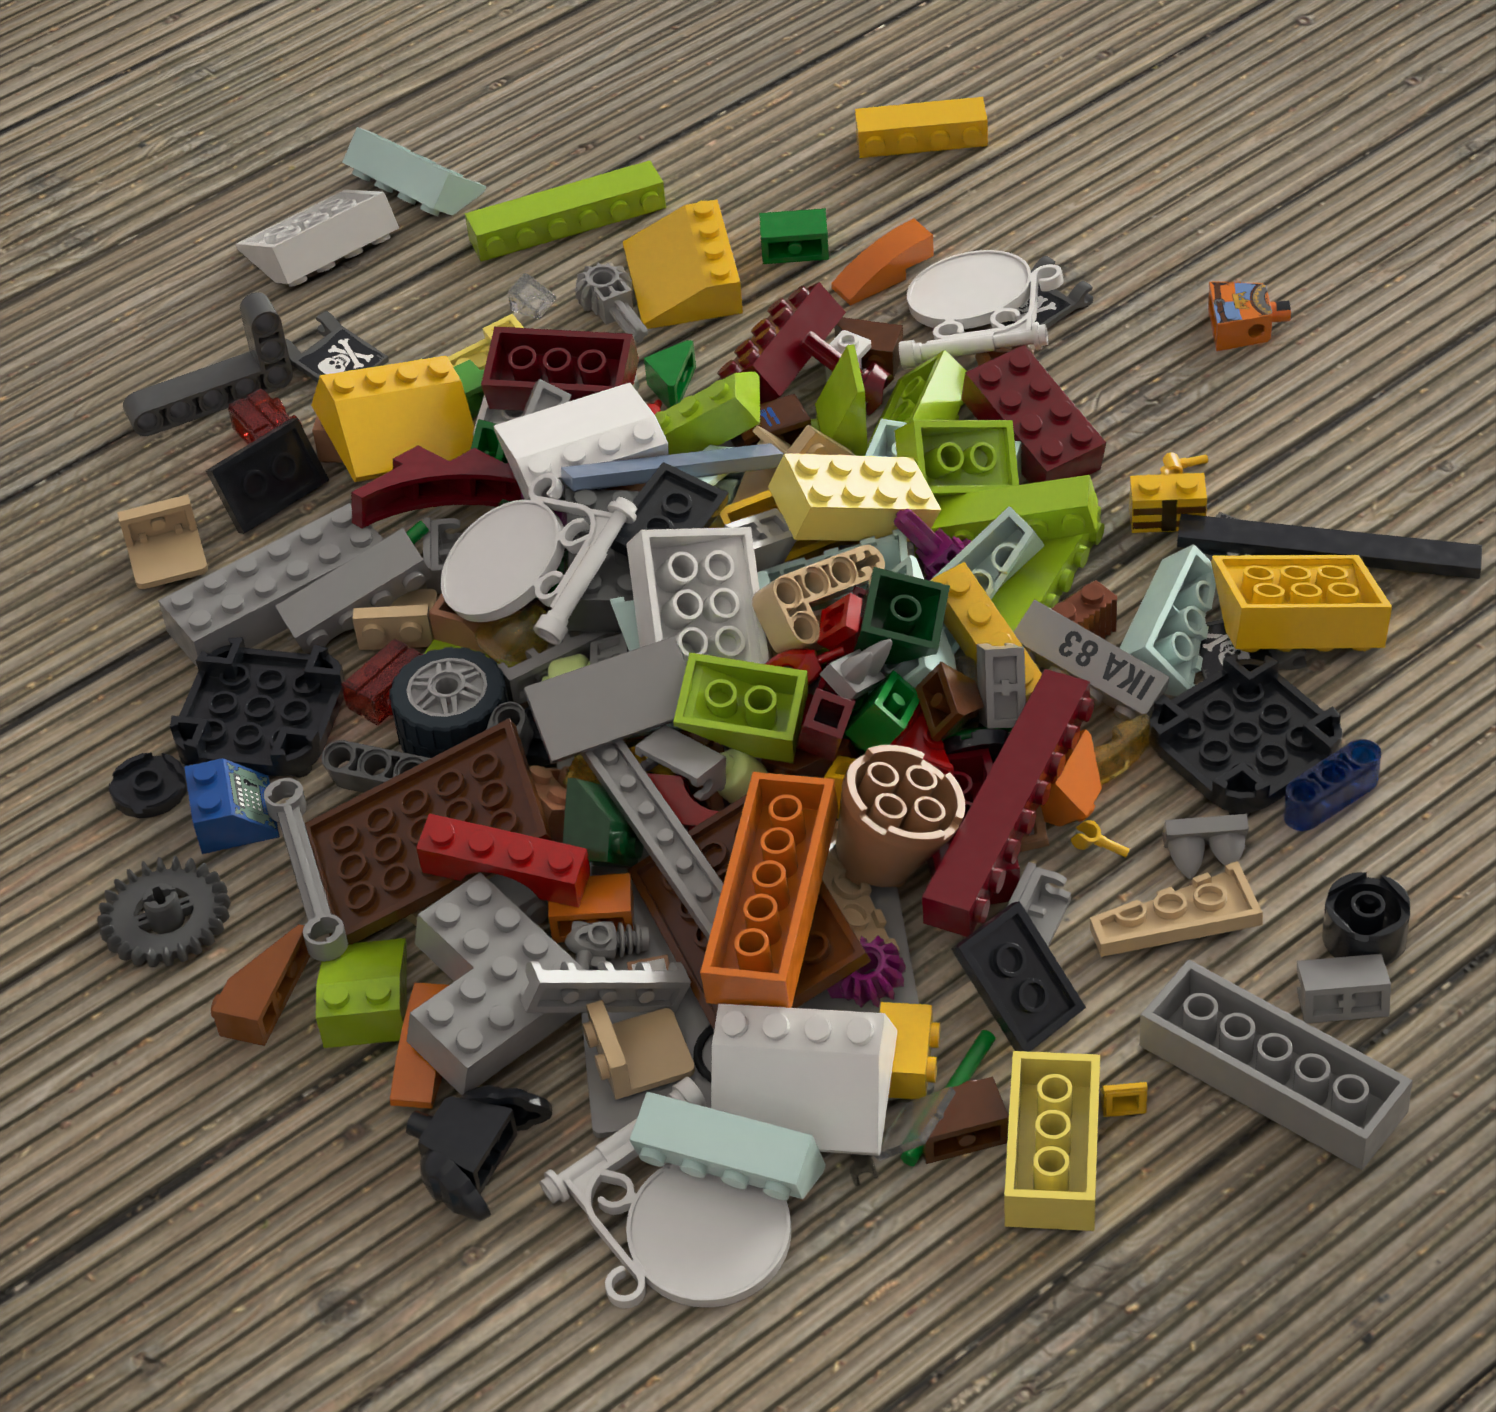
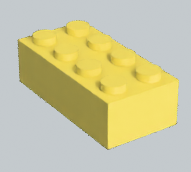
(849, 495)
(1052, 1141)

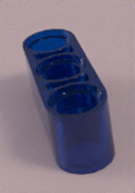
(1332, 784)

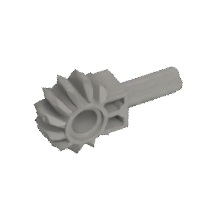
(609, 295)

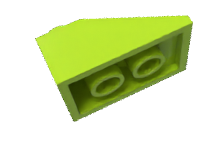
(842, 405)
(961, 454)
(743, 705)
(363, 994)

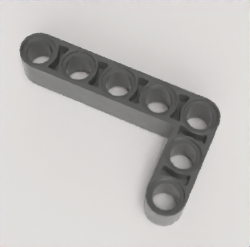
(219, 384)
(366, 759)

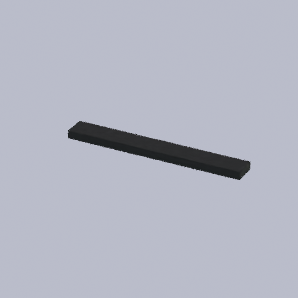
(1373, 549)

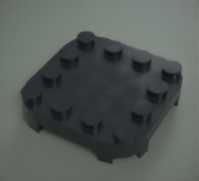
(260, 708)
(1243, 734)

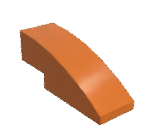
(884, 262)
(414, 1079)

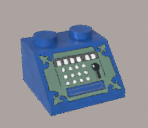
(228, 805)

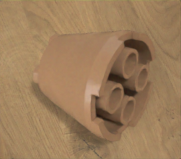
(894, 815)

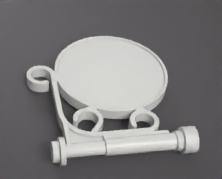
(974, 292)
(516, 554)
(684, 1232)

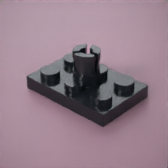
(267, 475)
(672, 502)
(1018, 978)

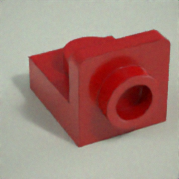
(841, 623)

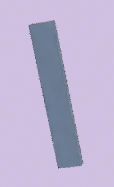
(694, 463)

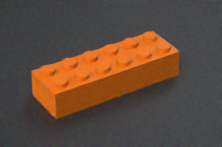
(770, 891)

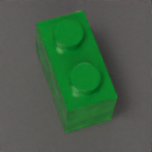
(794, 236)
(883, 713)

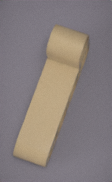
(787, 601)

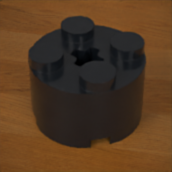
(1366, 917)

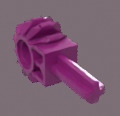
(933, 548)
(877, 984)

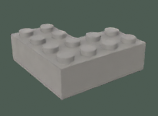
(479, 1018)

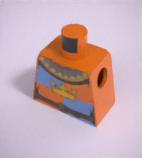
(1243, 313)

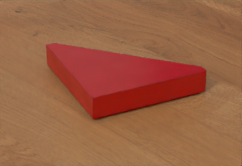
(918, 737)

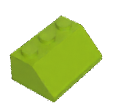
(927, 392)
(712, 414)

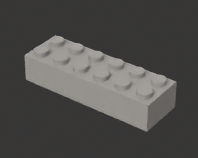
(244, 594)
(1275, 1064)

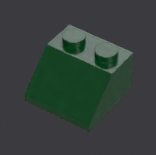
(902, 610)
(598, 826)

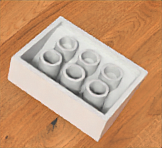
(320, 235)
(581, 432)
(698, 590)
(806, 1072)

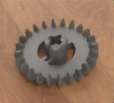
(164, 913)

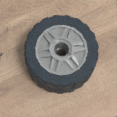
(445, 699)

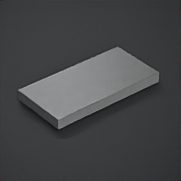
(608, 699)

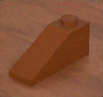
(261, 990)

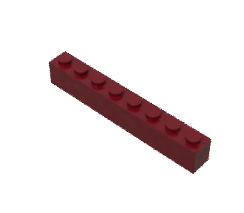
(1007, 804)

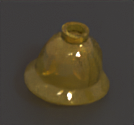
(511, 636)

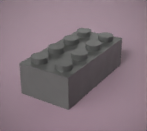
(613, 577)

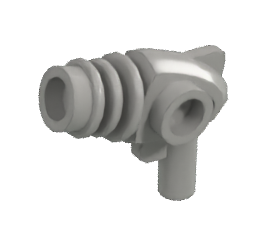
(600, 941)

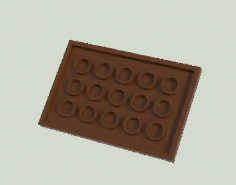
(371, 841)
(831, 946)

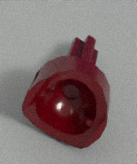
(874, 376)

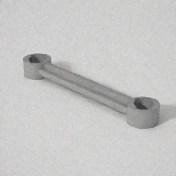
(305, 870)

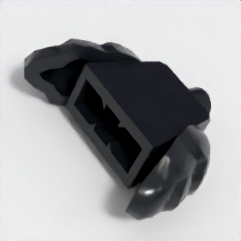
(468, 1141)

